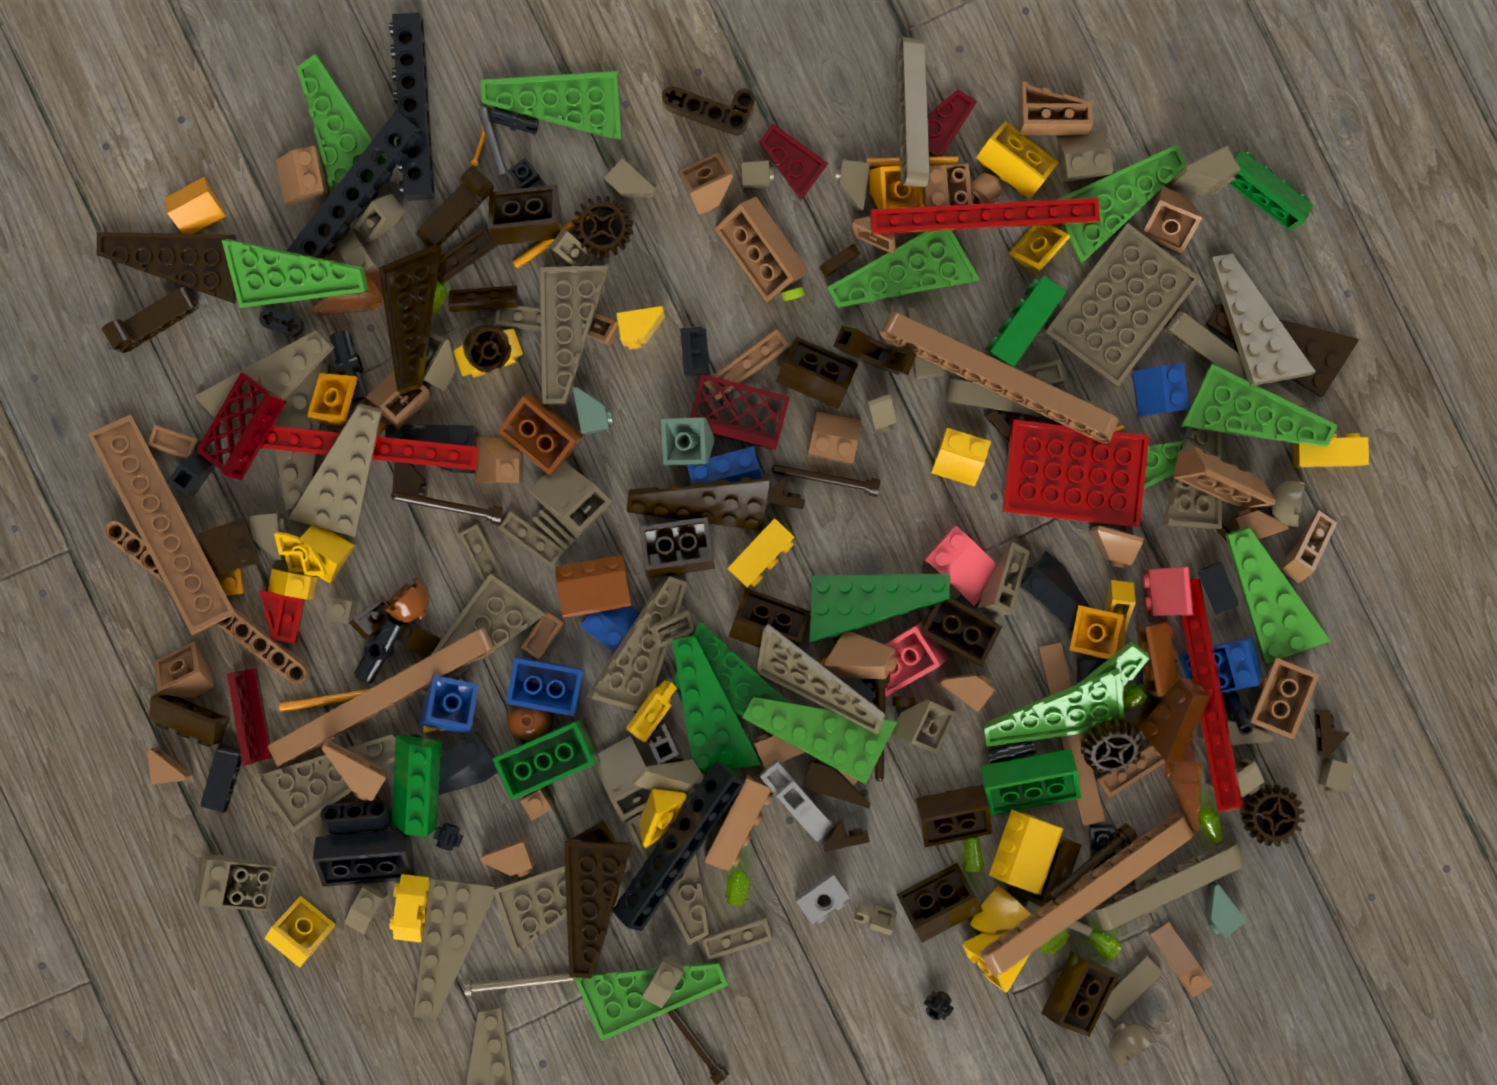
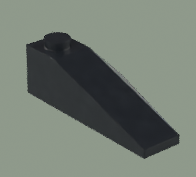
(446, 434)
(1054, 589)
(466, 764)

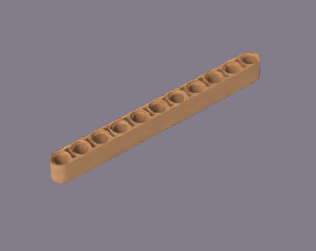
(999, 377)
(232, 627)
(381, 697)
(1086, 894)

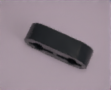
(283, 317)

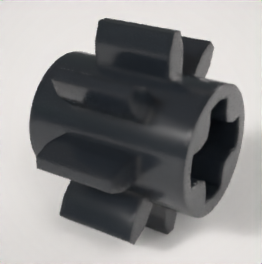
(448, 836)
(938, 1005)

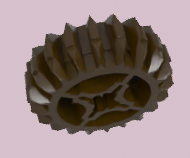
(610, 219)
(1111, 745)
(1272, 824)

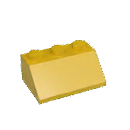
(1017, 160)
(1025, 851)

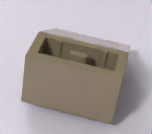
(571, 498)
(617, 769)
(234, 883)

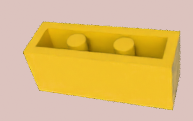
(1339, 453)
(762, 553)

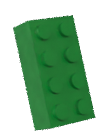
(1028, 319)
(546, 760)

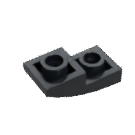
(525, 175)
(1098, 838)

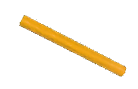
(933, 161)
(541, 246)
(319, 701)

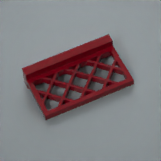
(736, 432)
(252, 435)
(249, 716)

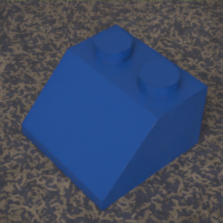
(1161, 390)
(610, 625)
(449, 704)

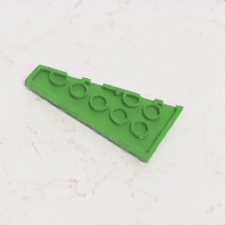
(1121, 198)
(1234, 407)
(1061, 713)

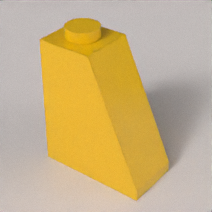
(973, 949)

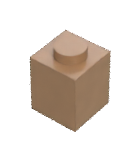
(537, 803)

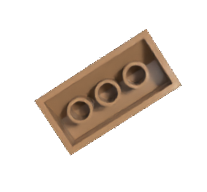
(761, 249)
(1221, 479)
(737, 824)

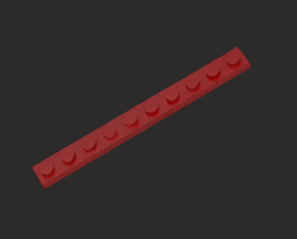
(984, 216)
(385, 448)
(1214, 717)

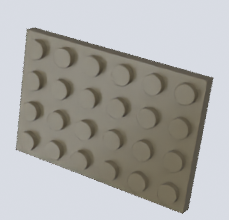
(1122, 305)

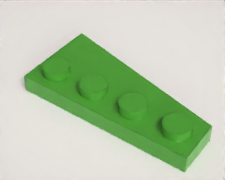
(1128, 660)

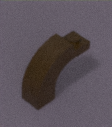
(873, 351)

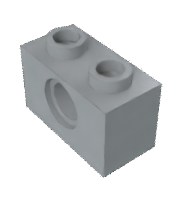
(828, 885)

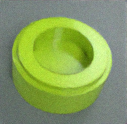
(793, 294)

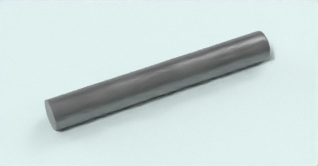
(492, 142)

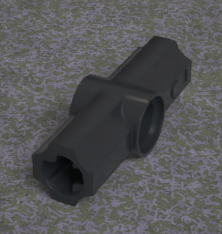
(348, 362)
(372, 659)

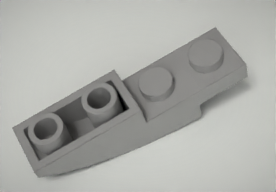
(796, 801)

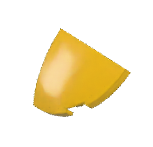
(299, 555)
(999, 913)

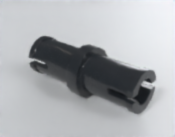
(514, 121)
(1239, 713)
(1011, 751)

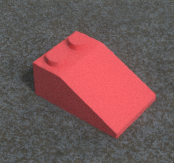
(965, 563)
(1167, 591)
(915, 657)

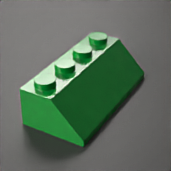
(1270, 192)
(1031, 782)
(416, 785)

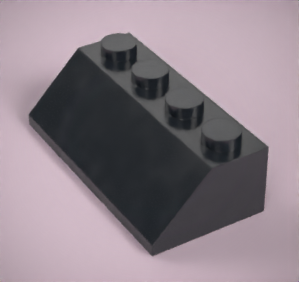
(363, 857)

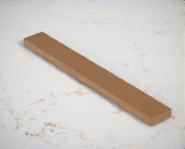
(1057, 680)

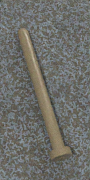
(515, 982)

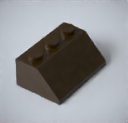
(524, 215)
(817, 372)
(677, 547)
(761, 610)
(961, 630)
(188, 719)
(954, 815)
(1060, 868)
(939, 902)
(1080, 994)

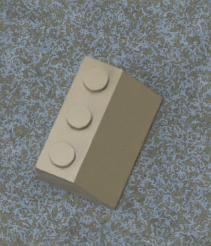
(1207, 174)

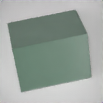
(686, 441)

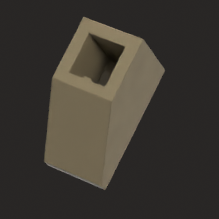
(628, 182)
(263, 531)

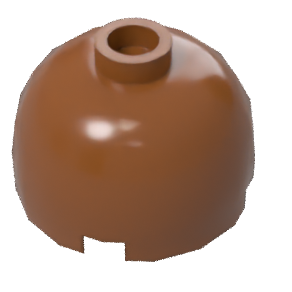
(409, 602)
(528, 723)

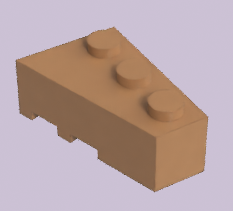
(1051, 113)

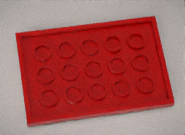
(1074, 476)

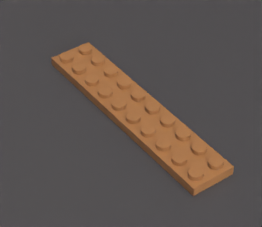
(161, 524)

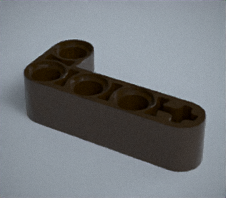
(707, 105)
(456, 208)
(150, 321)

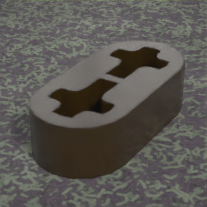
(839, 260)

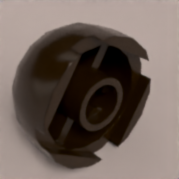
(487, 348)

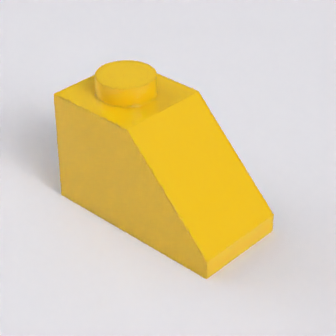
(292, 584)
(1120, 599)

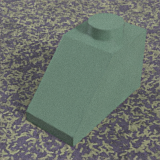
(591, 413)
(1221, 912)

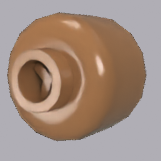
(985, 189)

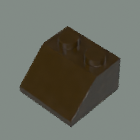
(229, 547)

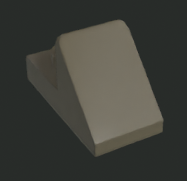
(570, 250)

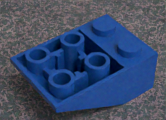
(1236, 664)

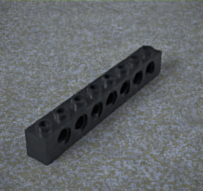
(413, 25)
(355, 179)
(678, 846)

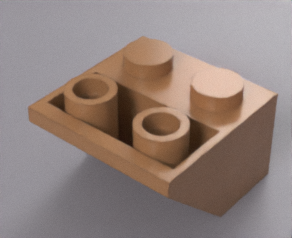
(948, 186)
(396, 406)

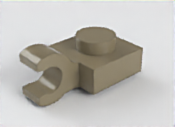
(880, 918)

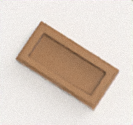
(172, 442)
(542, 635)

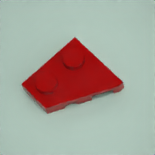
(283, 615)

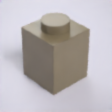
(756, 175)
(341, 610)
(1336, 775)

